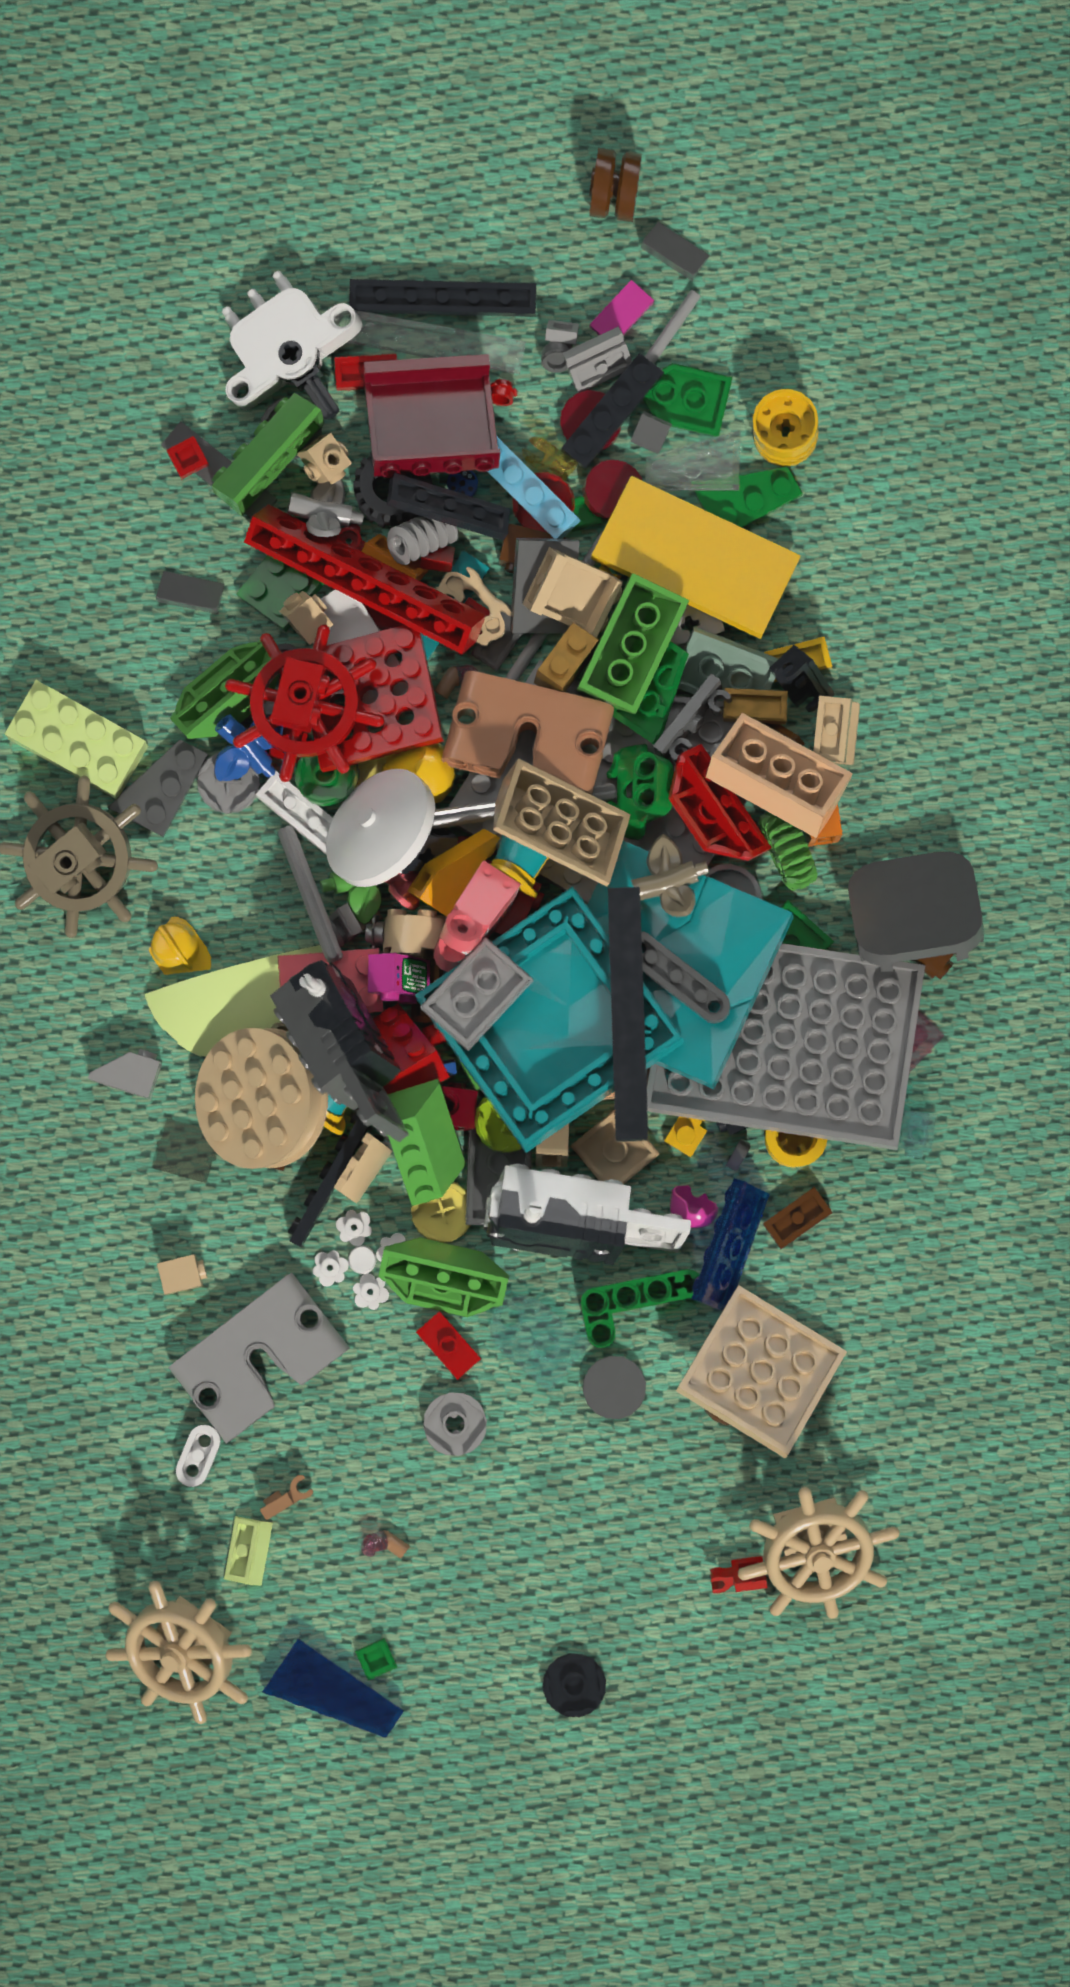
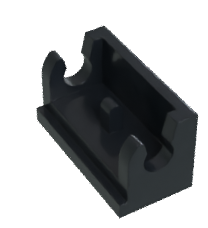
(801, 678)

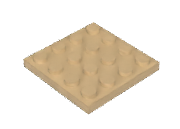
(761, 1371)

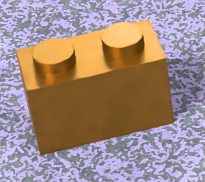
(566, 659)

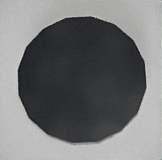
(576, 1674)

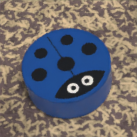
(463, 482)

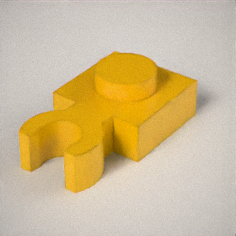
(686, 1135)

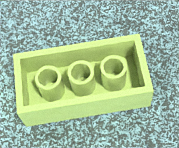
(76, 739)

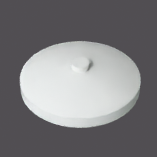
(380, 827)

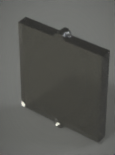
(184, 1151)

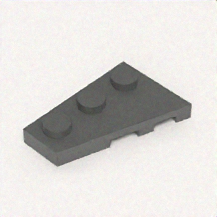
(163, 787)

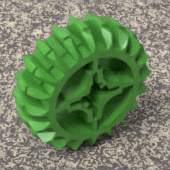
(788, 851)

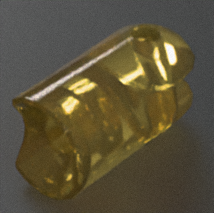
(554, 460)

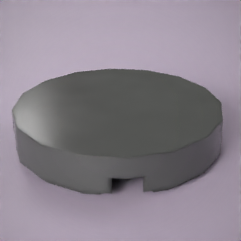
(614, 1387)

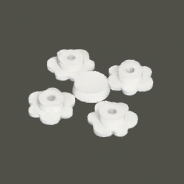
(361, 1260)

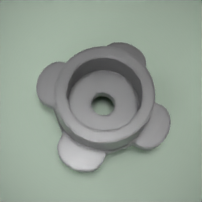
(375, 932)

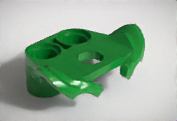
(635, 766)

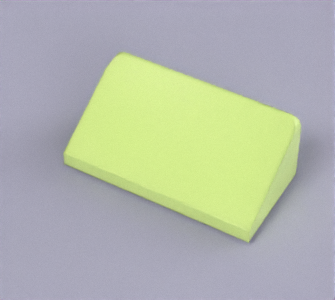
(248, 1551)

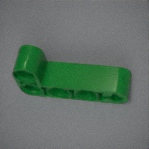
(642, 1300)

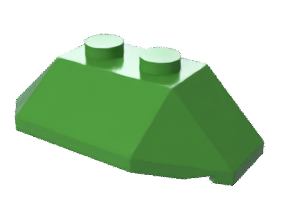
(208, 701)
(443, 1276)

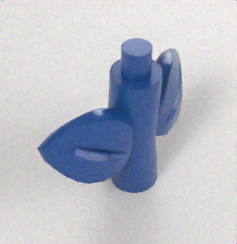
(235, 762)

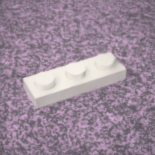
(296, 810)

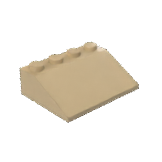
(560, 821)

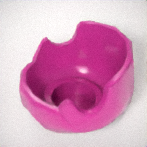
(697, 1209)

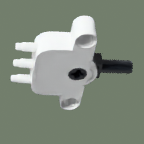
(276, 331)

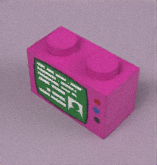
(397, 976)

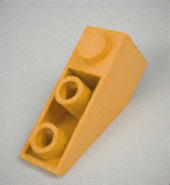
(447, 876)

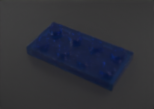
(730, 1244)

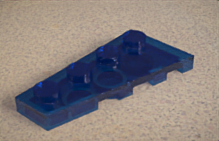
(325, 1687)

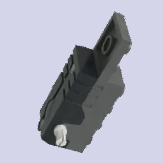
(340, 1044)

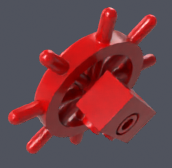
(300, 703)

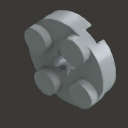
(456, 1442)

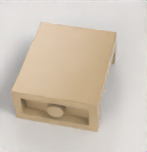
(573, 592)
(836, 729)

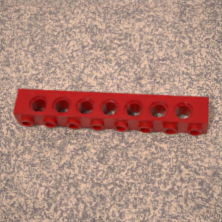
(365, 579)

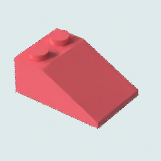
(352, 965)

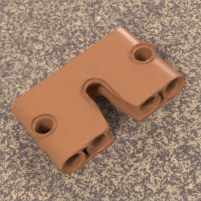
(509, 707)

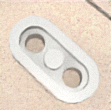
(196, 1454)

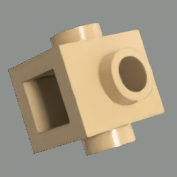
(325, 459)

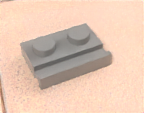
(597, 360)

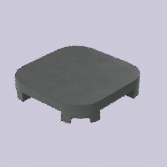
(915, 909)

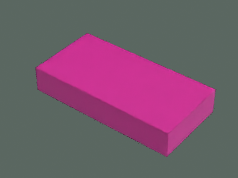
(622, 310)

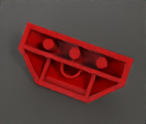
(712, 811)

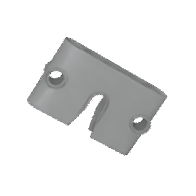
(225, 1362)

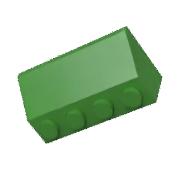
(268, 453)
(632, 644)
(431, 1152)

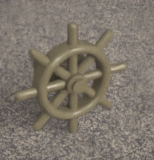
(76, 854)

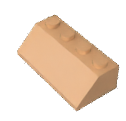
(778, 775)

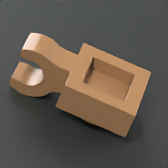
(276, 1502)

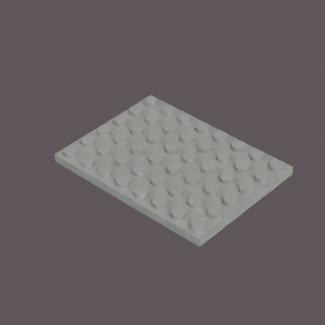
(816, 1055)

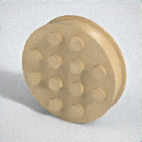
(258, 1100)

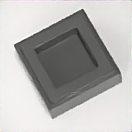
(651, 432)

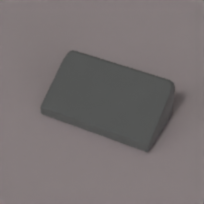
(674, 251)
(190, 592)

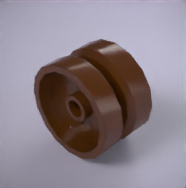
(614, 184)

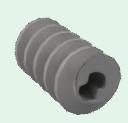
(418, 538)

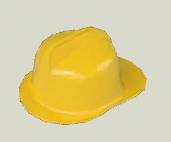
(179, 948)

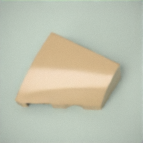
(362, 1168)

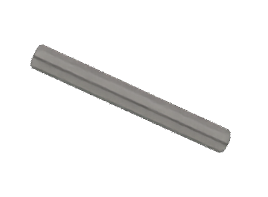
(310, 894)

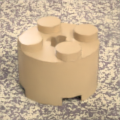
(412, 933)

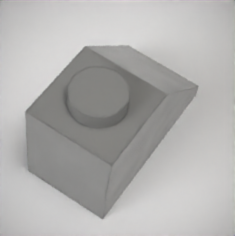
(130, 1073)

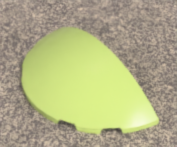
(219, 1002)

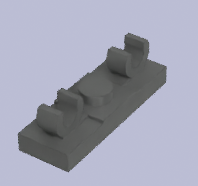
(691, 718)

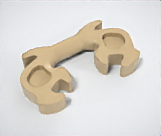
(455, 584)

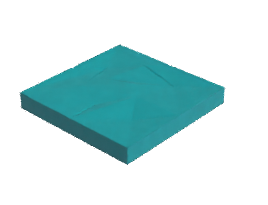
(725, 939)
(554, 1043)

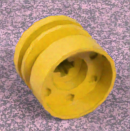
(781, 410)

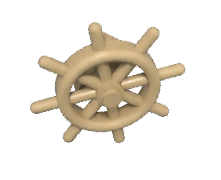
(815, 1539)
(185, 1642)

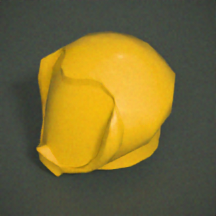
(427, 765)

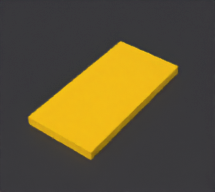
(696, 556)

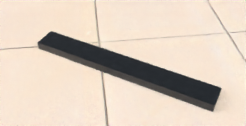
(628, 1014)

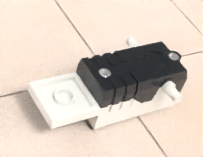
(574, 1216)

